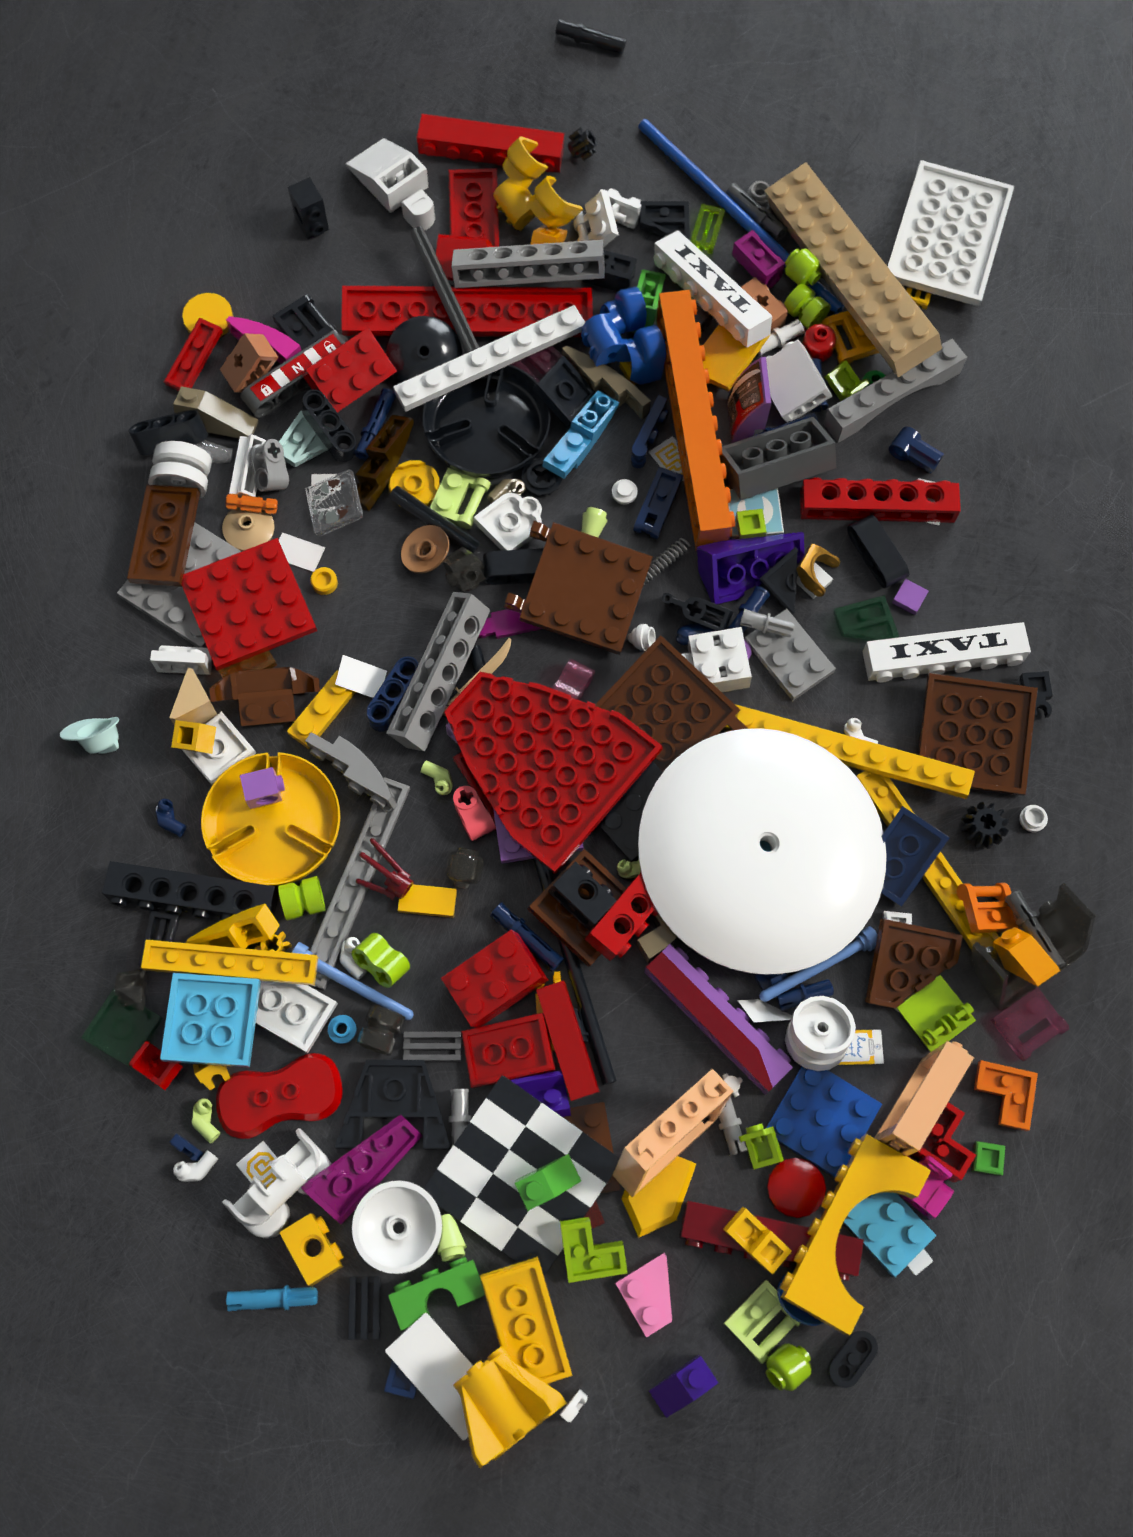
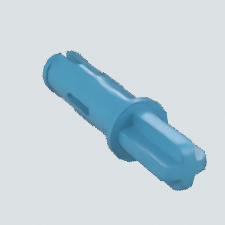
(271, 1298)

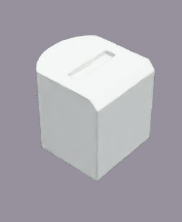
(418, 210)

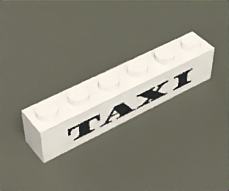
(712, 289)
(946, 652)

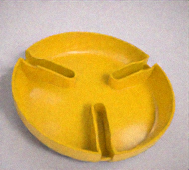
(274, 840)

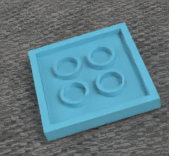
(210, 1020)

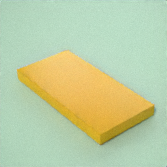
(526, 1320)

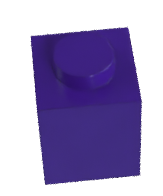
(683, 1386)

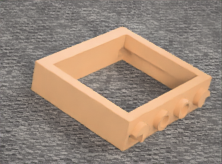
(924, 1098)
(672, 1133)

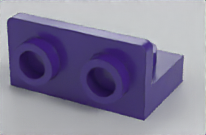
(548, 1089)

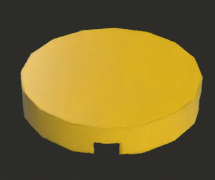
(208, 307)
(416, 479)

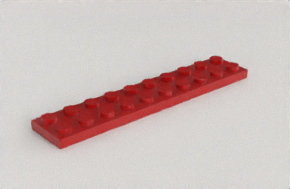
(486, 309)

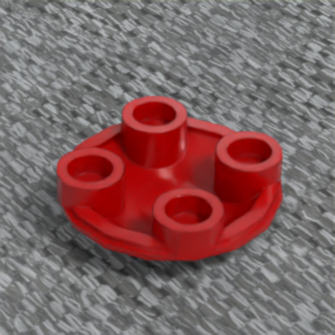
(796, 1187)

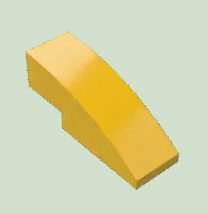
(240, 929)

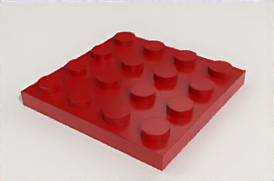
(247, 604)

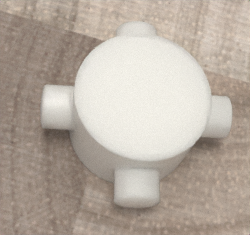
(733, 1083)

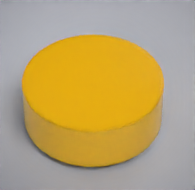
(324, 581)

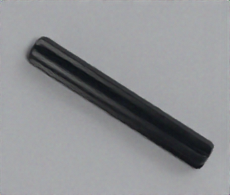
(431, 517)

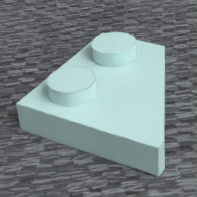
(301, 442)

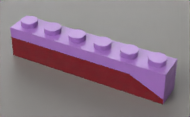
(718, 1019)

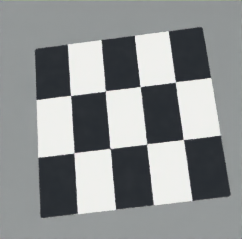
(503, 1143)

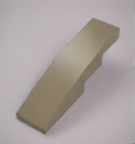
(609, 381)

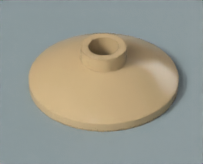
(248, 536)

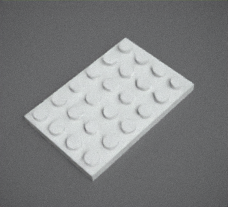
(950, 233)

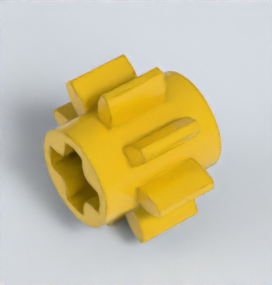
(275, 940)

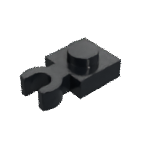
(1044, 692)

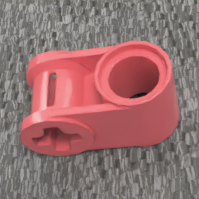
(474, 816)

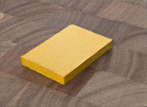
(727, 357)

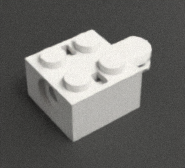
(721, 658)

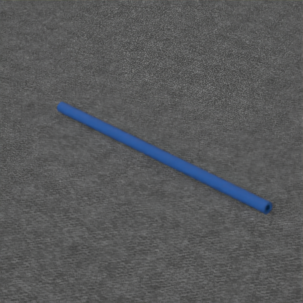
(728, 204)

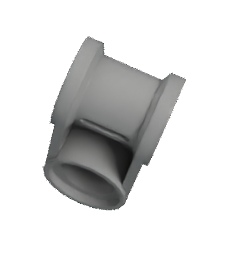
(269, 468)

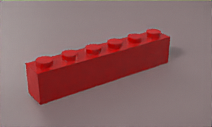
(485, 141)

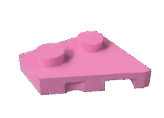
(648, 1295)

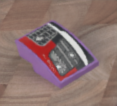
(749, 401)

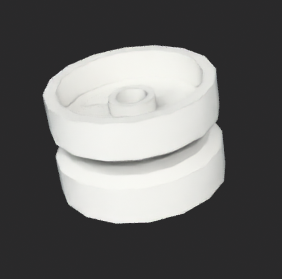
(180, 466)
(820, 1033)

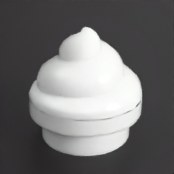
(642, 637)

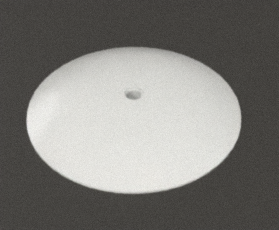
(728, 893)

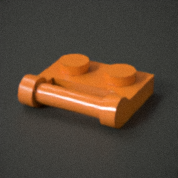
(987, 916)

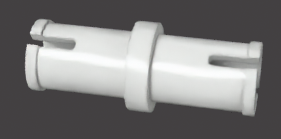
(780, 336)

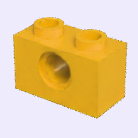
(297, 1238)

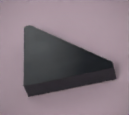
(782, 581)

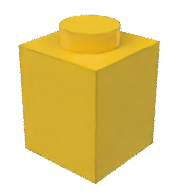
(193, 736)

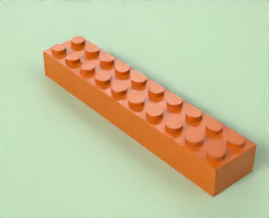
(693, 419)

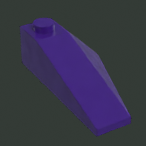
(738, 564)

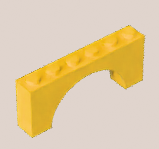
(815, 1280)

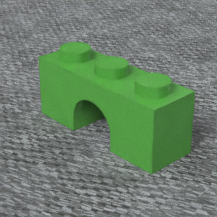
(411, 1300)

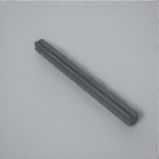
(444, 289)

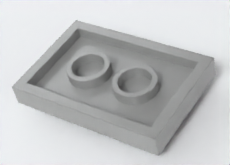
(792, 660)

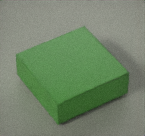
(988, 1158)

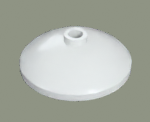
(375, 1224)

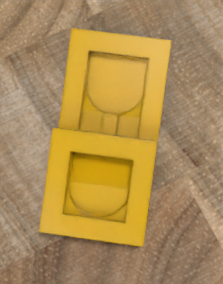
(757, 1240)

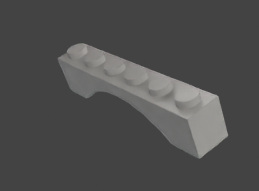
(860, 408)

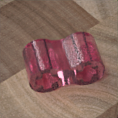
(574, 679)

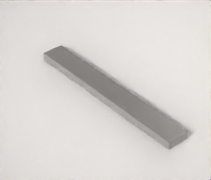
(348, 893)

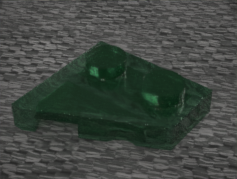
(866, 620)

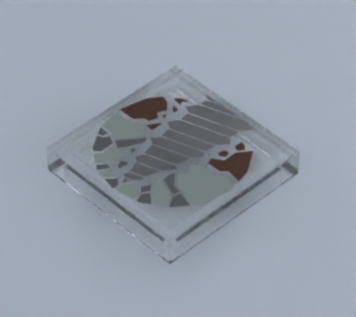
(334, 502)

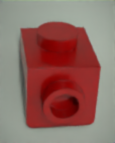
(149, 1064)

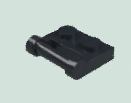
(297, 327)

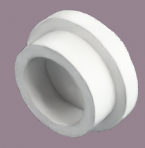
(624, 491)
(1033, 818)

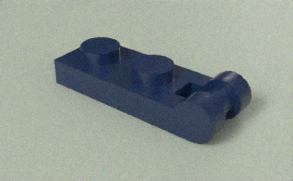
(649, 432)
(658, 502)

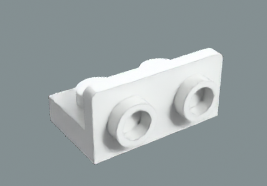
(178, 659)

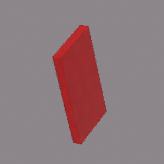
(473, 205)

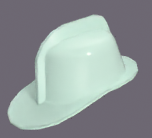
(94, 734)

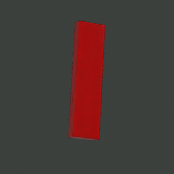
(567, 1040)

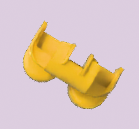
(517, 201)

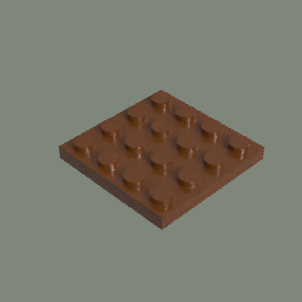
(980, 729)

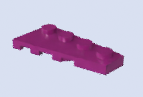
(352, 1176)

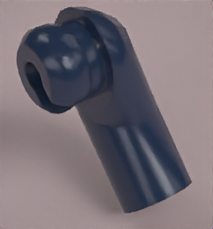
(691, 629)
(166, 818)

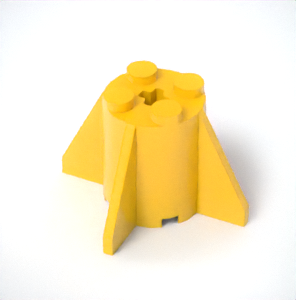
(502, 1405)

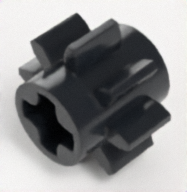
(582, 144)

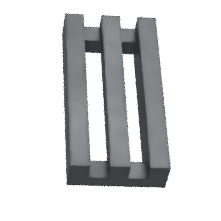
(407, 1046)

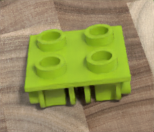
(936, 1013)

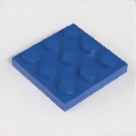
(822, 1118)

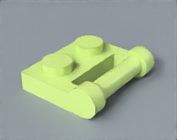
(452, 493)
(754, 1316)

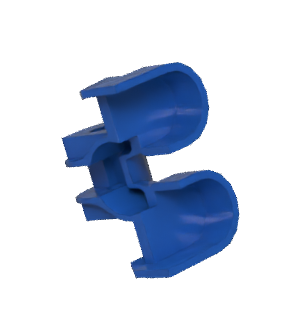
(606, 345)

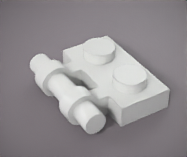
(597, 217)

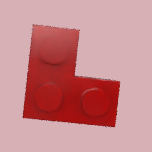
(943, 1148)

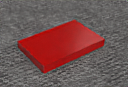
(508, 1049)

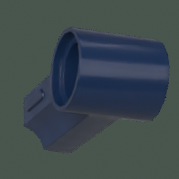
(910, 447)

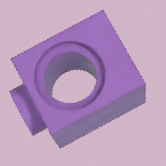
(262, 787)

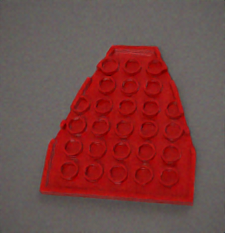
(546, 760)

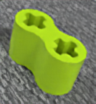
(380, 960)

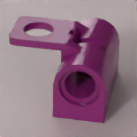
(758, 259)

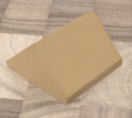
(192, 702)

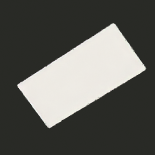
(433, 1367)

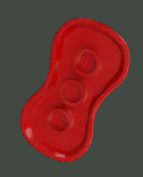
(299, 1091)

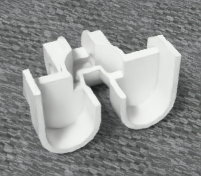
(265, 1209)

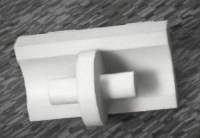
(624, 210)

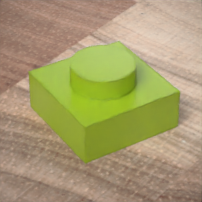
(751, 523)

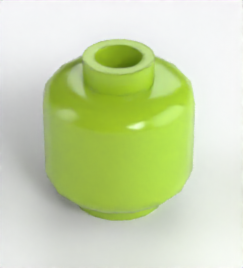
(803, 267)
(788, 1367)

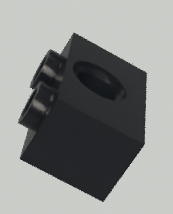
(308, 208)
(566, 893)

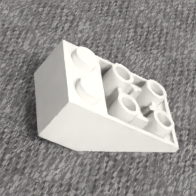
(389, 173)

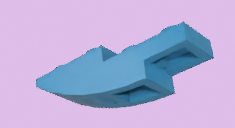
(582, 435)

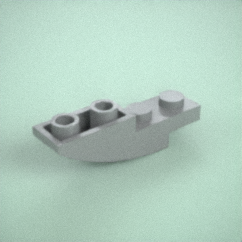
(356, 767)

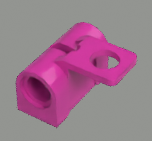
(934, 1192)

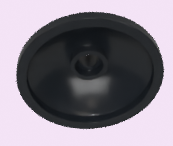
(421, 333)

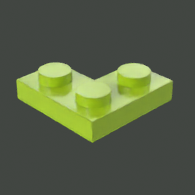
(587, 1260)

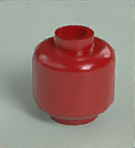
(820, 341)

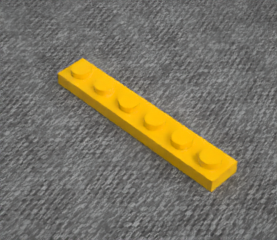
(229, 962)

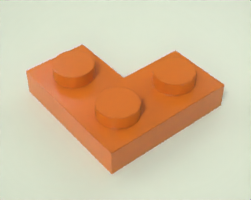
(1016, 1089)

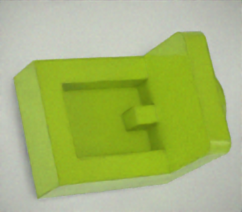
(844, 381)
(762, 1146)

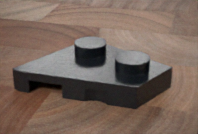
(665, 217)

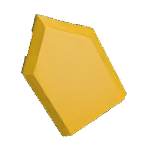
(661, 1198)

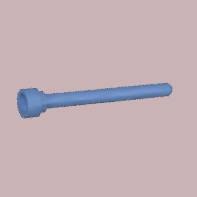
(864, 941)
(356, 985)

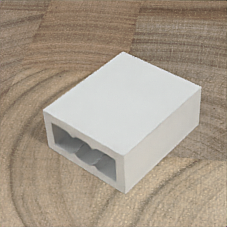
(795, 381)

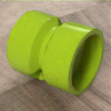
(806, 306)
(300, 898)

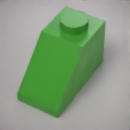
(547, 1182)

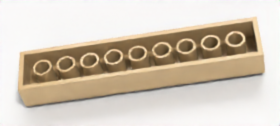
(854, 270)

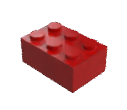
(350, 370)
(494, 979)

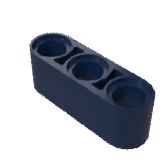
(386, 704)

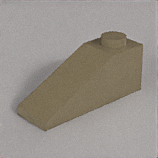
(215, 413)

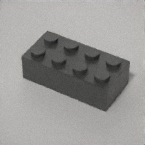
(778, 458)

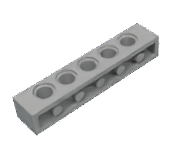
(528, 263)
(438, 671)

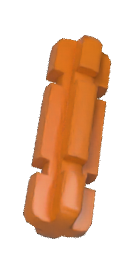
(251, 504)

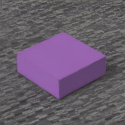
(910, 596)

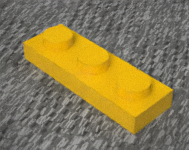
(320, 711)

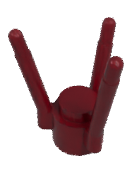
(397, 882)

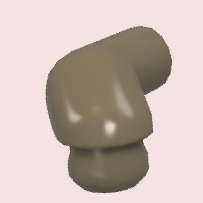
(506, 486)

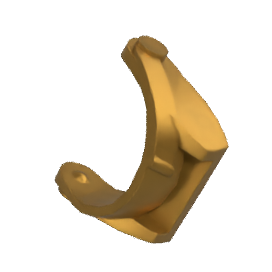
(806, 568)

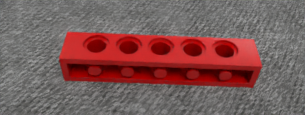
(893, 508)
(606, 938)

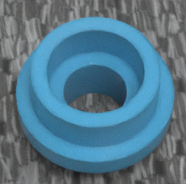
(345, 1037)

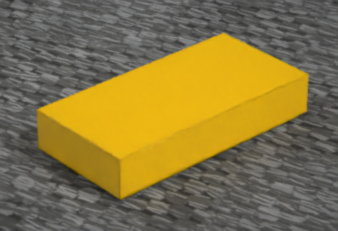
(429, 901)

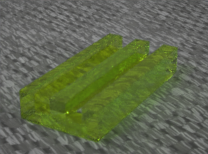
(702, 244)

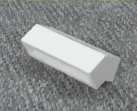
(243, 474)

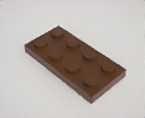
(163, 535)

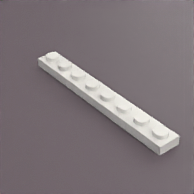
(489, 358)

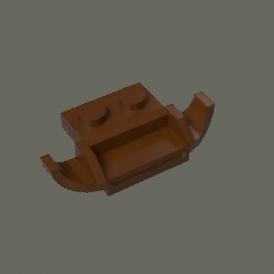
(264, 694)

